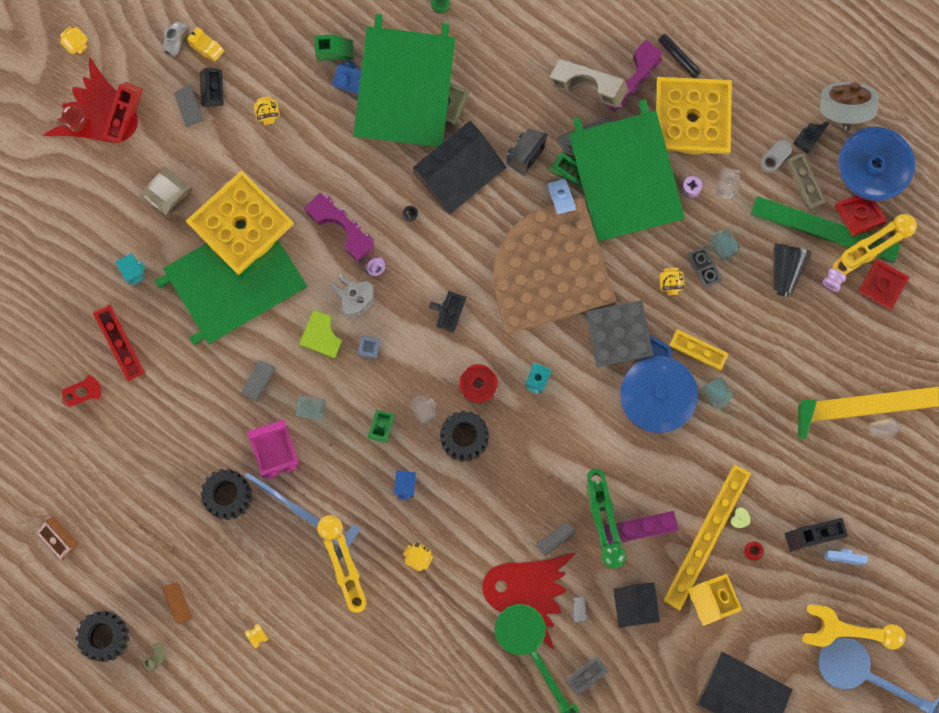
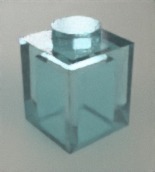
(724, 244)
(718, 393)
(310, 407)

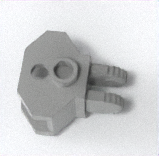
(353, 295)

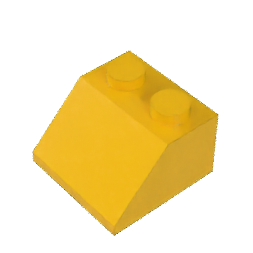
(714, 599)

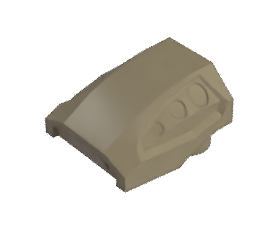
(166, 191)

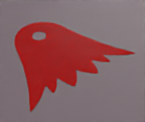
(97, 104)
(528, 585)

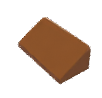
(57, 538)
(177, 603)

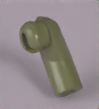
(157, 658)

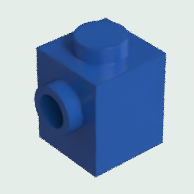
(405, 485)

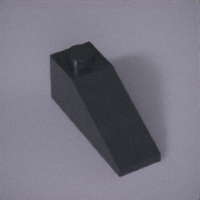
(815, 534)

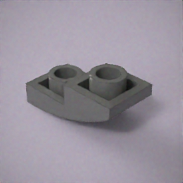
(703, 267)

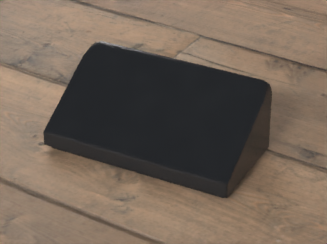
(211, 87)

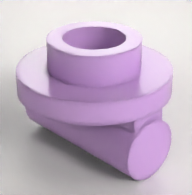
(375, 266)

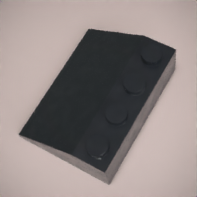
(459, 167)
(741, 689)

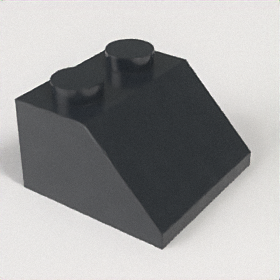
(527, 150)
(636, 605)

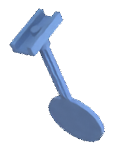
(349, 535)
(848, 664)

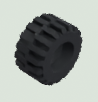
(464, 419)
(214, 483)
(86, 631)

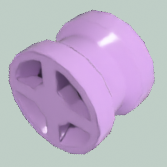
(689, 190)
(834, 280)

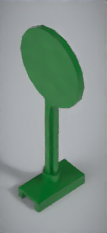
(521, 632)

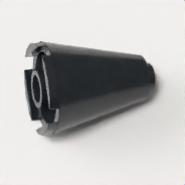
(788, 267)

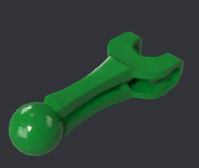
(612, 554)

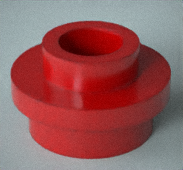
(760, 551)

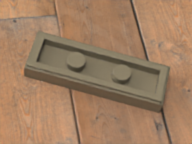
(805, 181)

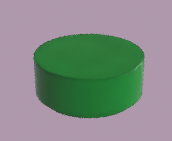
(440, 6)

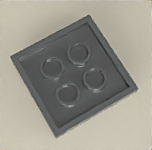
(619, 334)

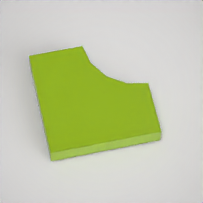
(319, 335)

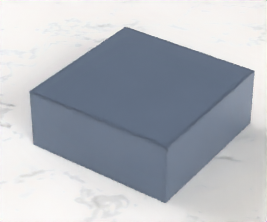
(368, 347)

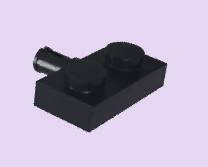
(449, 311)

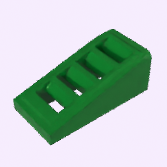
(560, 171)
(805, 414)

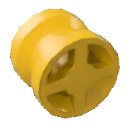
(256, 635)

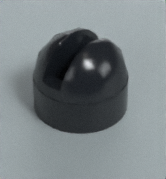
(412, 211)

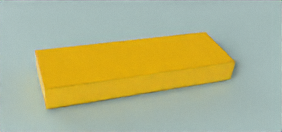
(698, 350)

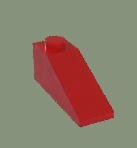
(122, 111)

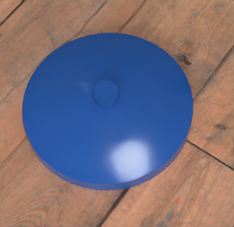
(876, 163)
(658, 394)

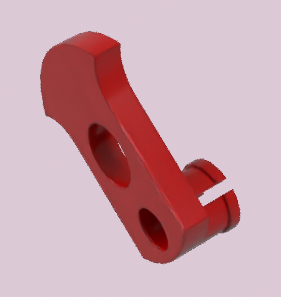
(90, 384)

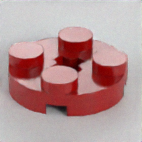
(485, 375)

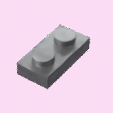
(587, 675)

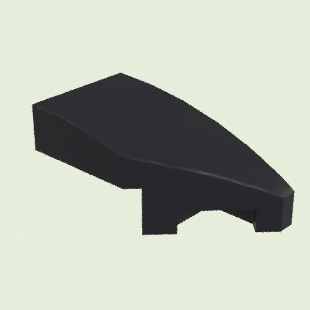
(809, 136)

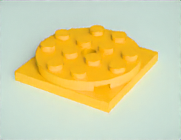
(702, 97)
(240, 202)

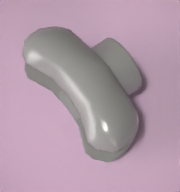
(174, 37)

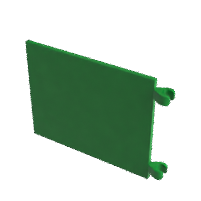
(404, 85)
(626, 175)
(222, 298)

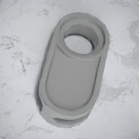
(778, 154)

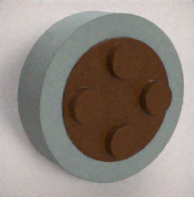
(849, 103)

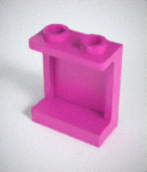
(273, 449)

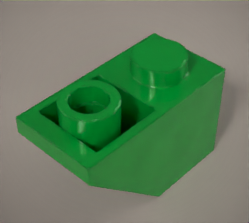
(333, 48)

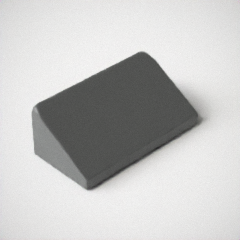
(188, 106)
(258, 380)
(555, 539)

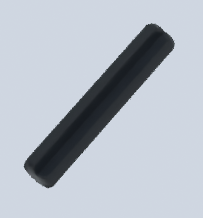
(679, 55)

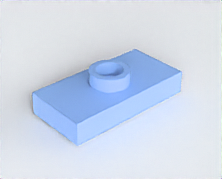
(561, 196)
(845, 556)

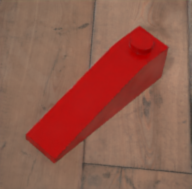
(118, 341)

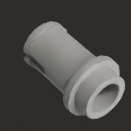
(579, 609)

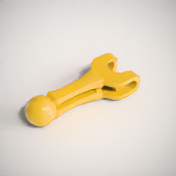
(903, 227)
(330, 529)
(890, 636)

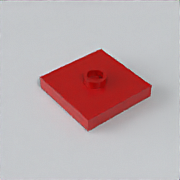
(860, 214)
(883, 284)

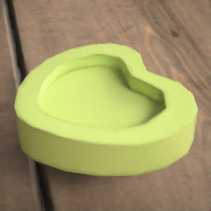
(741, 518)

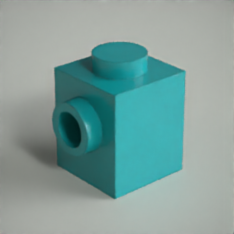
(131, 269)
(537, 378)

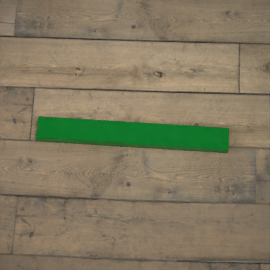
(817, 226)

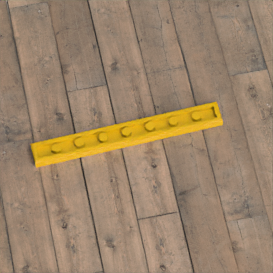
(876, 404)
(706, 537)

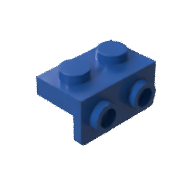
(347, 77)

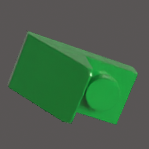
(381, 426)

